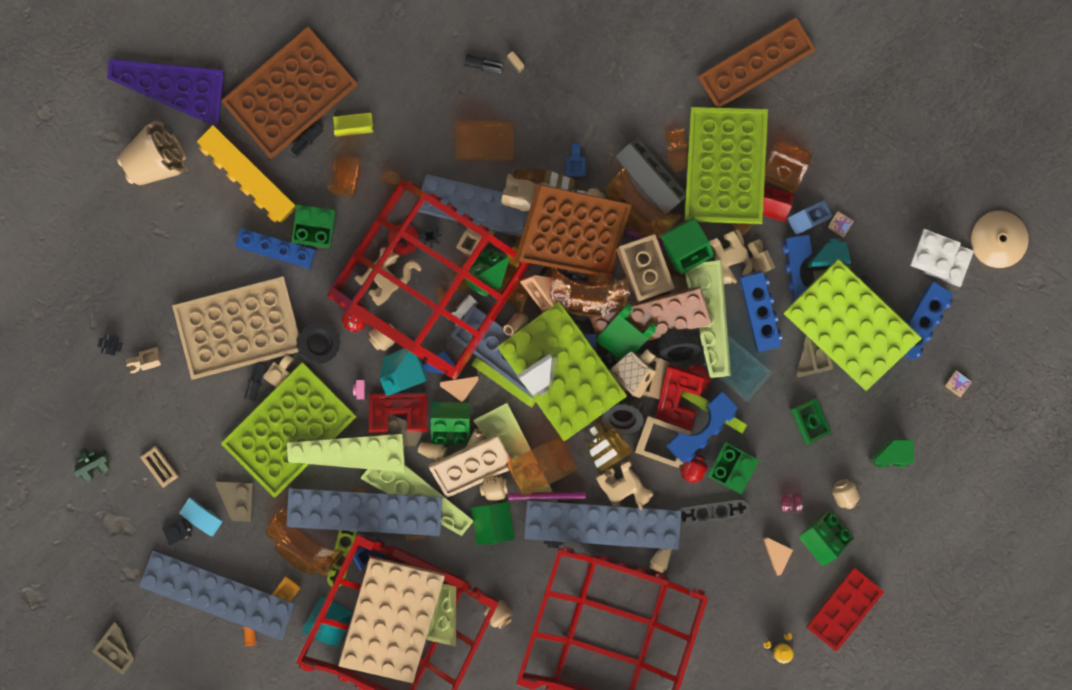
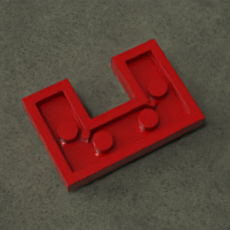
(410, 403)
(669, 405)

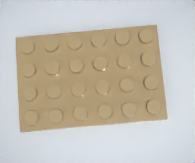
(237, 327)
(391, 619)

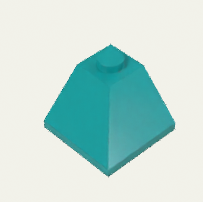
(830, 253)
(401, 372)
(327, 633)

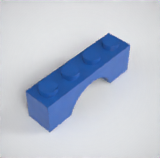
(797, 251)
(719, 410)

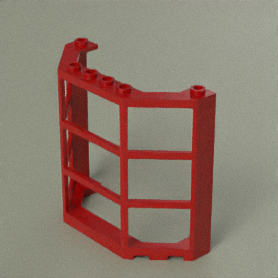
(410, 345)
(309, 663)
(534, 681)

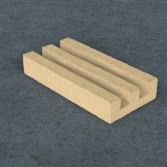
(169, 479)

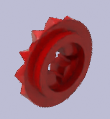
(400, 247)

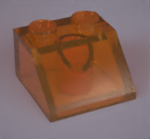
(787, 165)
(345, 177)

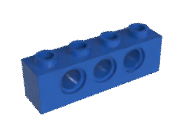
(275, 248)
(748, 284)
(922, 309)

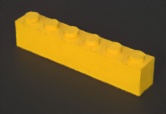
(247, 174)

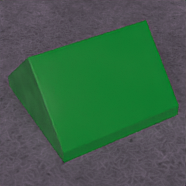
(810, 421)
(492, 523)

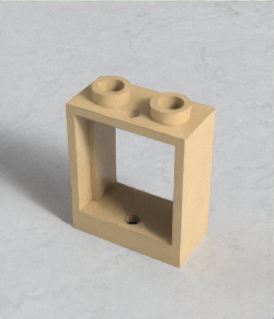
(645, 435)

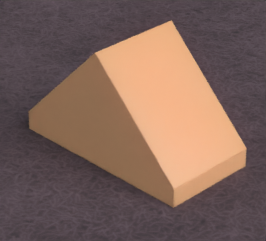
(539, 290)
(461, 387)
(778, 554)

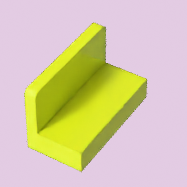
(353, 124)

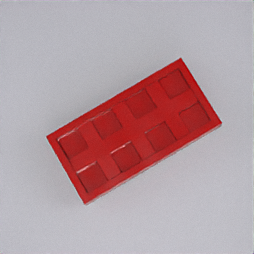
(845, 609)

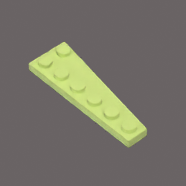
(713, 336)
(502, 422)
(368, 452)
(411, 484)

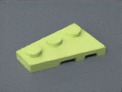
(444, 618)

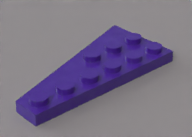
(182, 88)

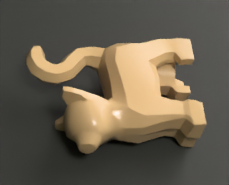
(519, 193)
(732, 255)
(387, 287)
(624, 486)

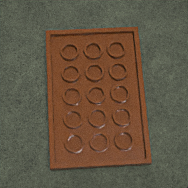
(289, 93)
(572, 230)

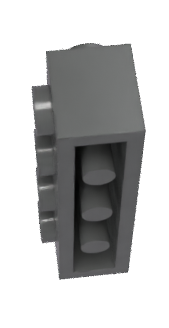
(651, 175)

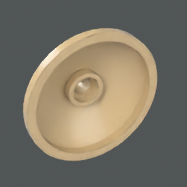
(987, 243)

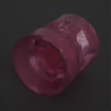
(791, 503)

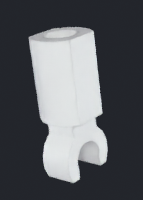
(464, 307)

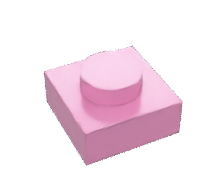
(359, 389)

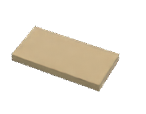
(471, 465)

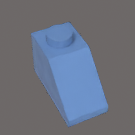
(810, 217)

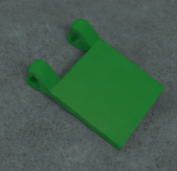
(622, 336)

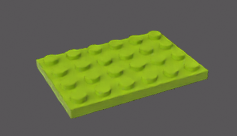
(726, 165)
(852, 324)
(581, 383)
(294, 412)

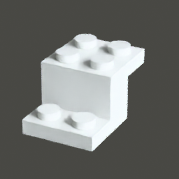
(941, 258)

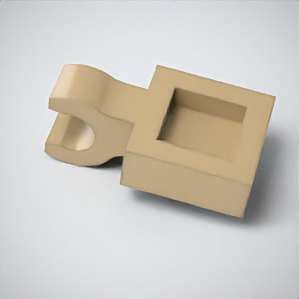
(760, 259)
(146, 360)
(277, 372)

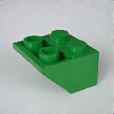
(314, 226)
(687, 246)
(488, 269)
(450, 423)
(894, 451)
(733, 468)
(826, 537)

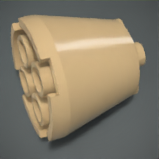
(152, 155)

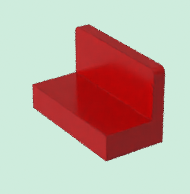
(777, 203)

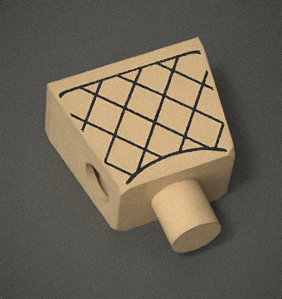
(634, 372)

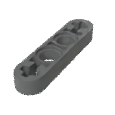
(711, 509)

